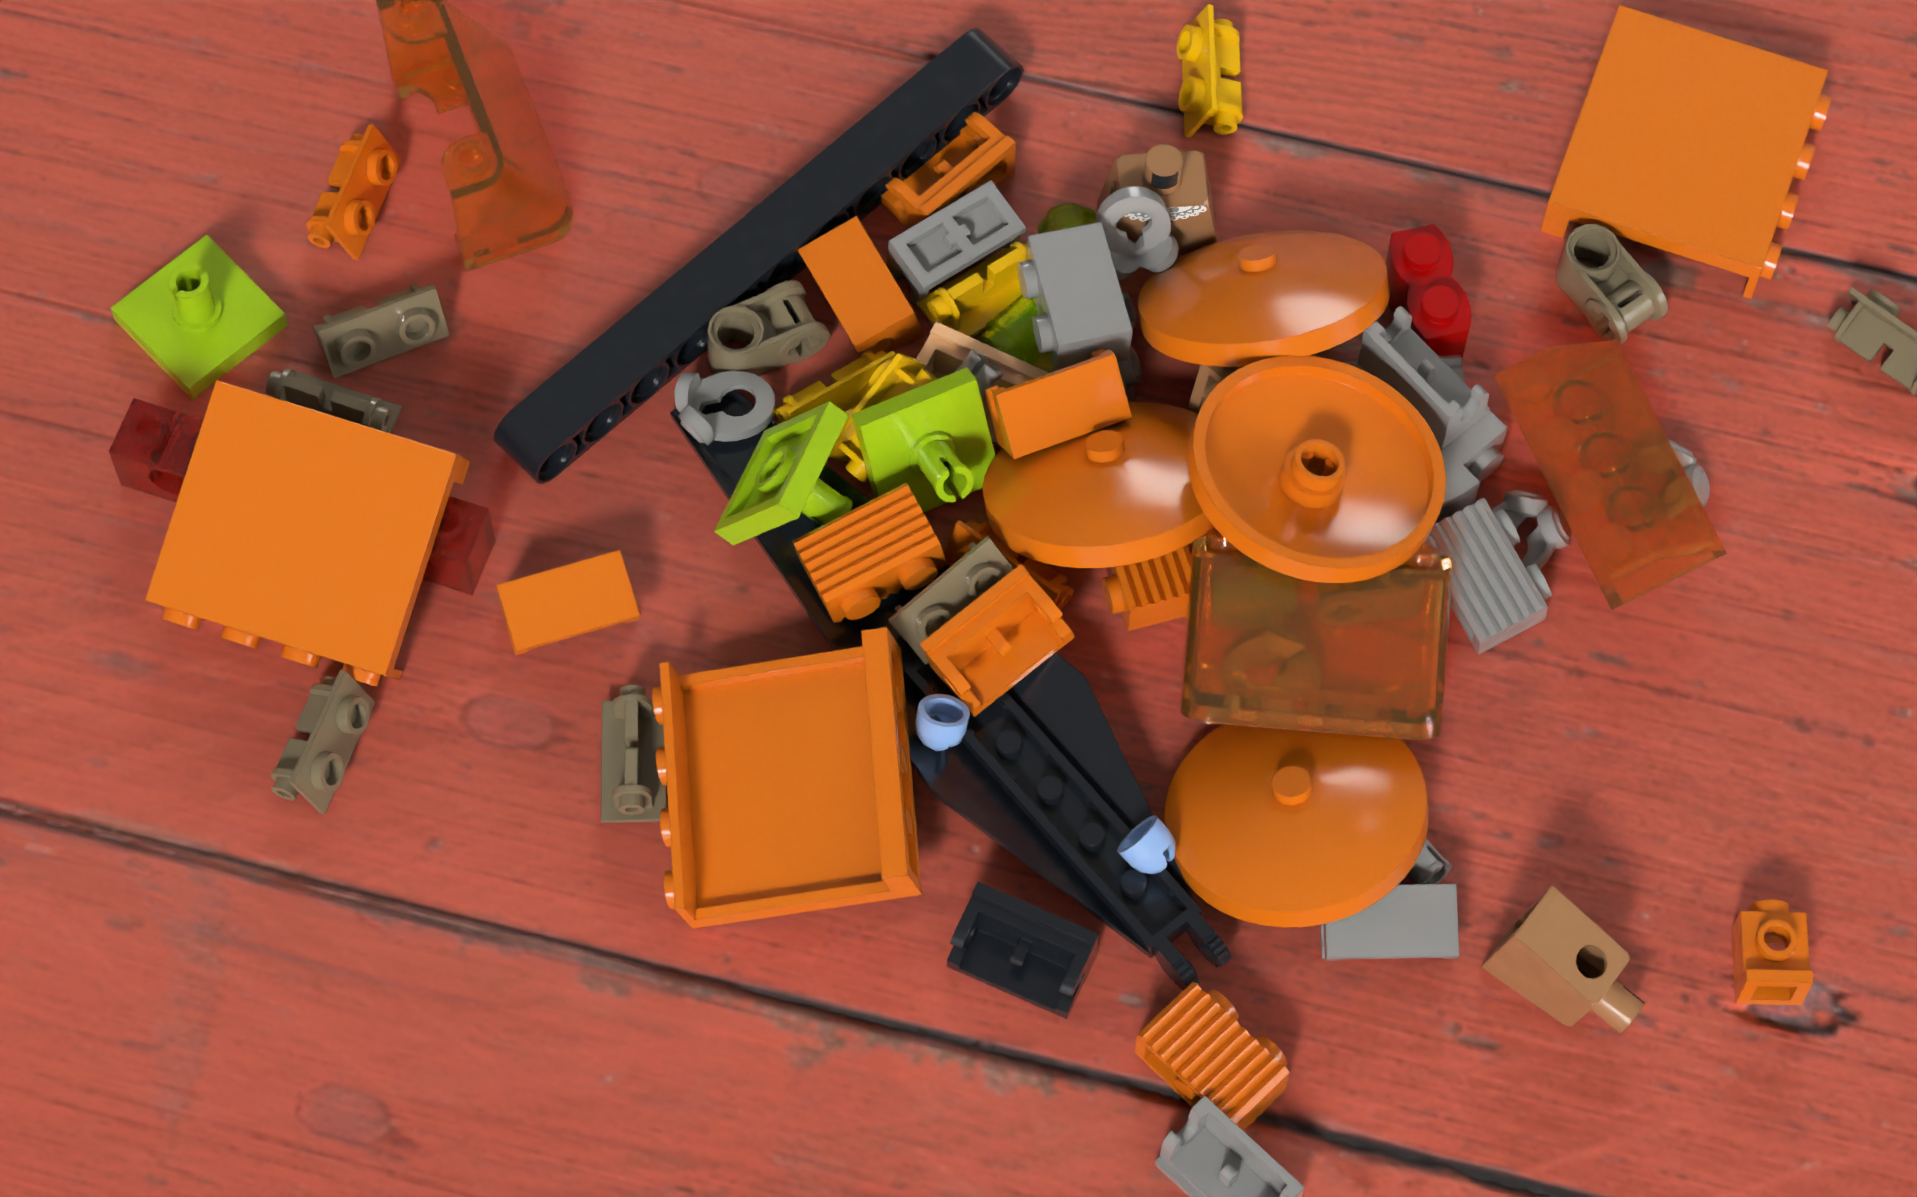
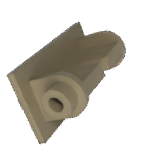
(1871, 327)
(378, 333)
(333, 399)
(950, 593)
(334, 720)
(628, 759)

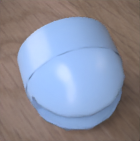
(941, 721)
(1148, 846)

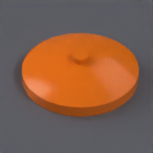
(1264, 298)
(1316, 469)
(1101, 495)
(1296, 822)

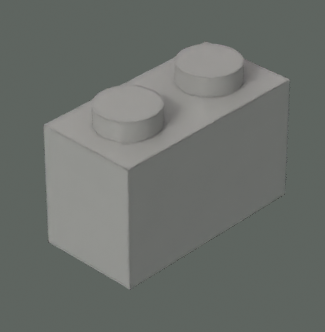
(1075, 295)

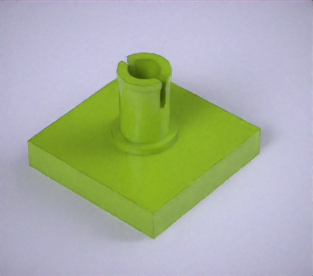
(199, 316)
(929, 439)
(785, 477)

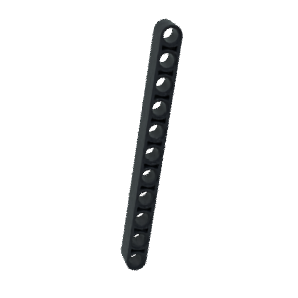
(753, 255)

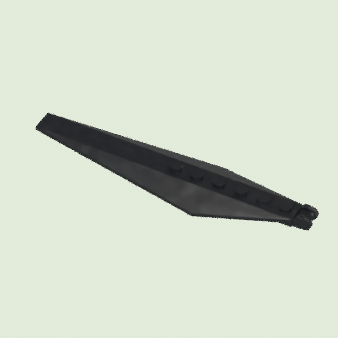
(1033, 764)

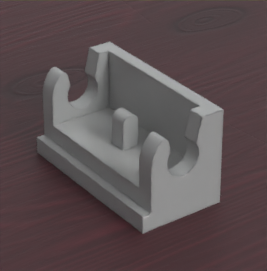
(953, 239)
(1422, 378)
(1403, 924)
(1221, 1160)

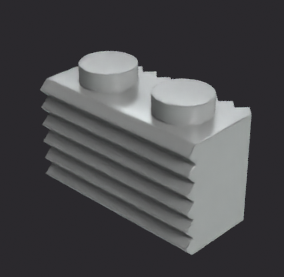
(1490, 585)

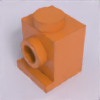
(1767, 974)

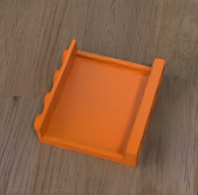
(1690, 145)
(303, 532)
(787, 784)

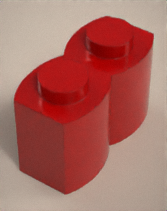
(1423, 284)

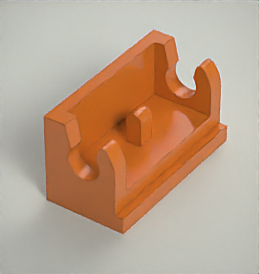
(959, 168)
(861, 289)
(1059, 405)
(567, 601)
(997, 640)

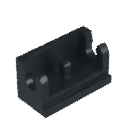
(1022, 950)

